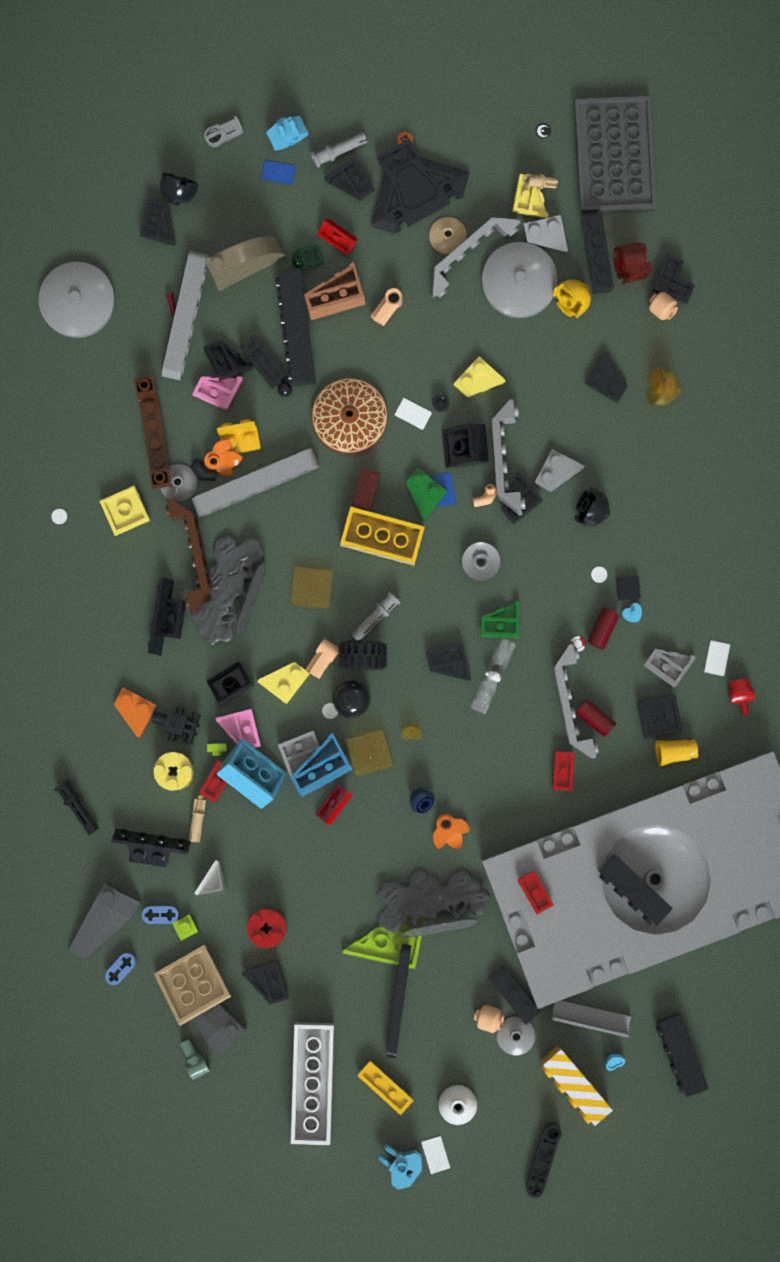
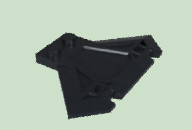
(414, 187)

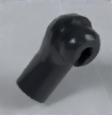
(200, 472)

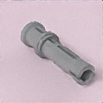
(330, 153)
(382, 609)

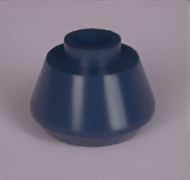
(421, 800)

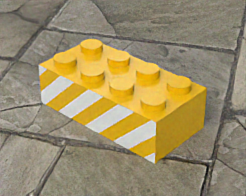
(382, 536)
(577, 1086)

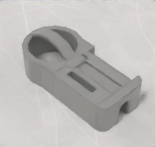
(227, 130)

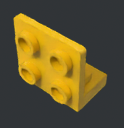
(243, 436)

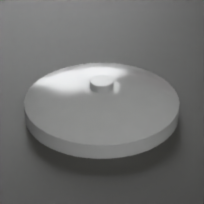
(519, 280)
(76, 299)

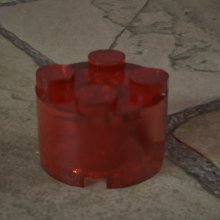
(631, 262)

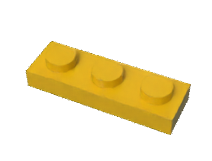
(385, 1087)

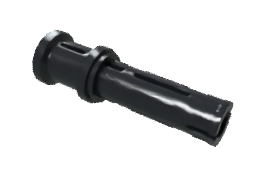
(71, 799)

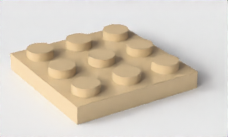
(192, 985)

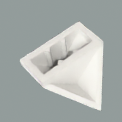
(213, 880)

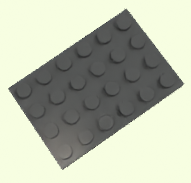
(615, 154)

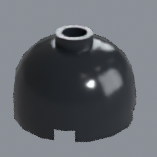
(177, 189)
(592, 507)
(351, 699)

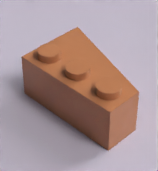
(336, 294)

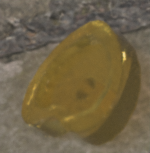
(411, 732)

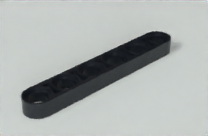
(398, 1001)

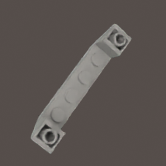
(503, 225)
(505, 416)
(569, 657)

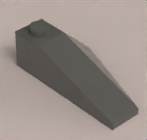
(107, 915)
(219, 1028)

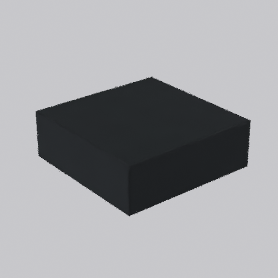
(628, 588)

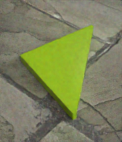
(386, 946)

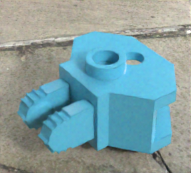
(287, 132)
(400, 1165)

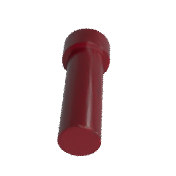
(171, 303)

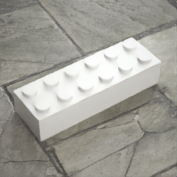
(312, 1083)

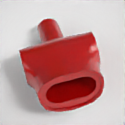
(741, 693)

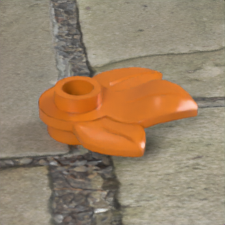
(225, 458)
(452, 834)

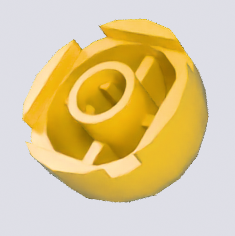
(573, 297)

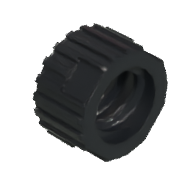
(443, 397)

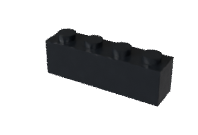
(597, 253)
(631, 886)
(682, 1055)

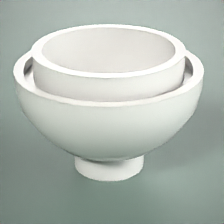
(452, 1096)

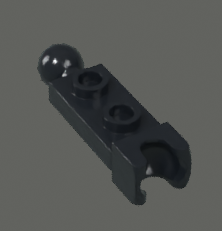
(267, 367)

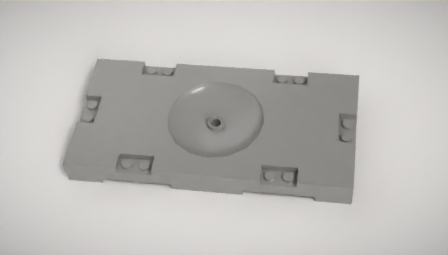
(715, 867)

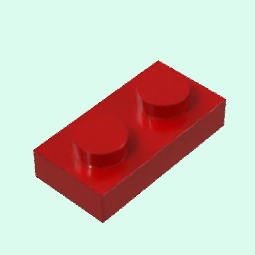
(337, 236)
(563, 771)
(213, 785)
(333, 804)
(535, 892)

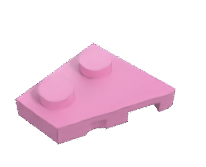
(217, 392)
(240, 726)

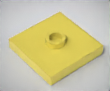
(124, 510)

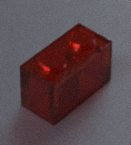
(366, 490)

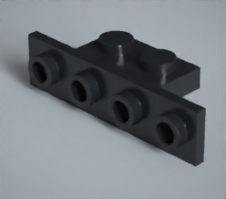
(167, 617)
(150, 848)

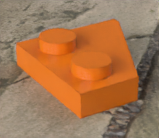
(134, 710)

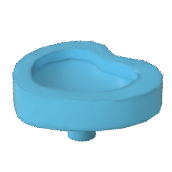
(633, 613)
(614, 1061)

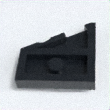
(351, 180)
(157, 223)
(225, 361)
(607, 379)
(532, 498)
(268, 981)

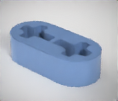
(160, 919)
(124, 971)

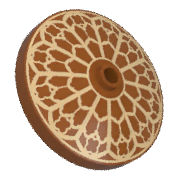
(352, 433)

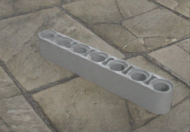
(185, 316)
(255, 482)

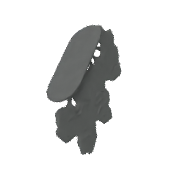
(227, 584)
(427, 899)

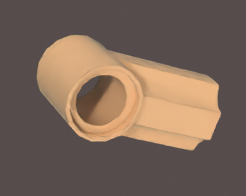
(386, 308)
(324, 655)

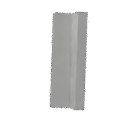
(591, 1018)

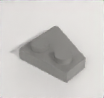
(547, 233)
(557, 471)
(669, 665)
(298, 750)

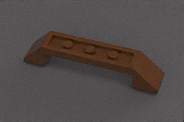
(154, 433)
(196, 597)

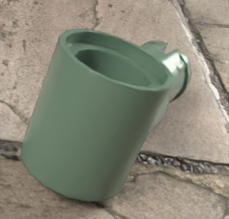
(196, 1064)

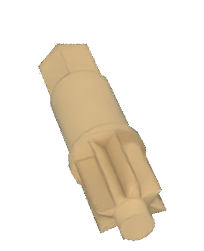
(197, 819)

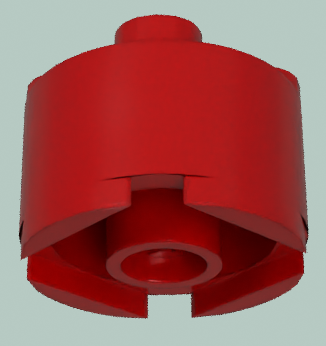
(258, 935)

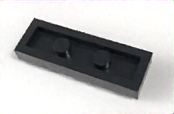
(514, 995)

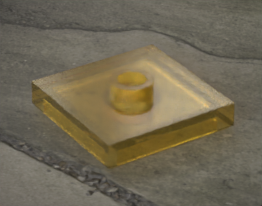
(311, 587)
(369, 753)

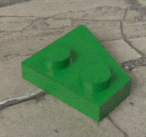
(424, 492)
(502, 622)

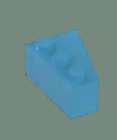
(322, 767)

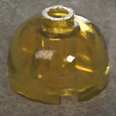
(664, 387)

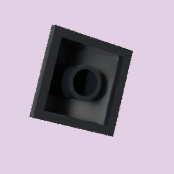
(230, 684)

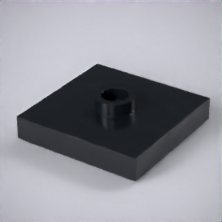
(659, 716)

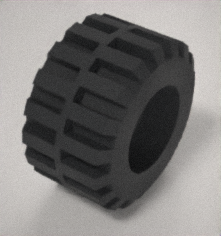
(362, 655)

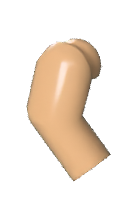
(487, 497)

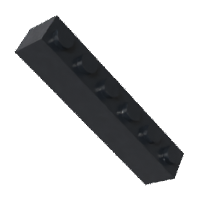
(296, 326)

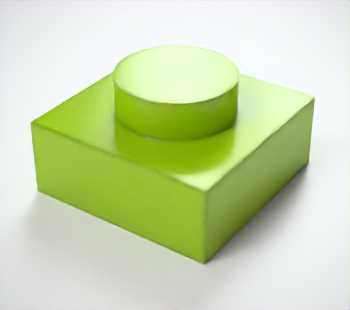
(217, 749)
(185, 927)

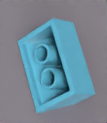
(252, 773)

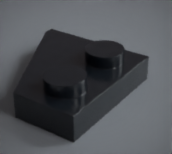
(449, 661)

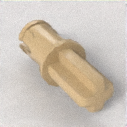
(540, 181)

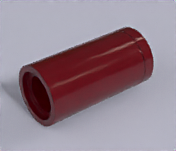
(603, 628)
(595, 718)

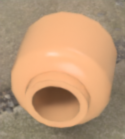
(663, 306)
(489, 1018)

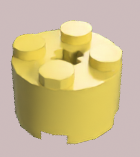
(185, 771)

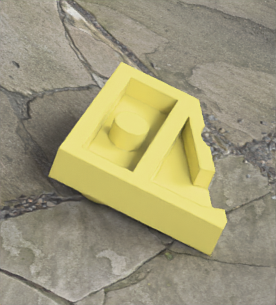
(528, 200)
(478, 378)
(285, 681)

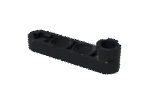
(543, 1159)

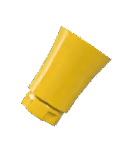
(675, 751)

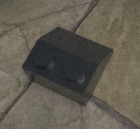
(465, 445)

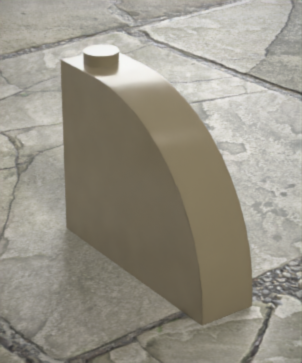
(243, 260)

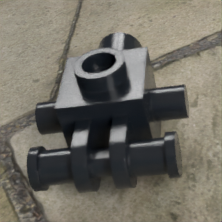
(176, 724)

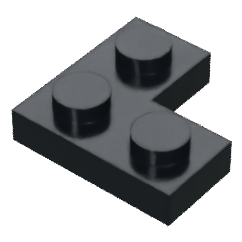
(668, 280)

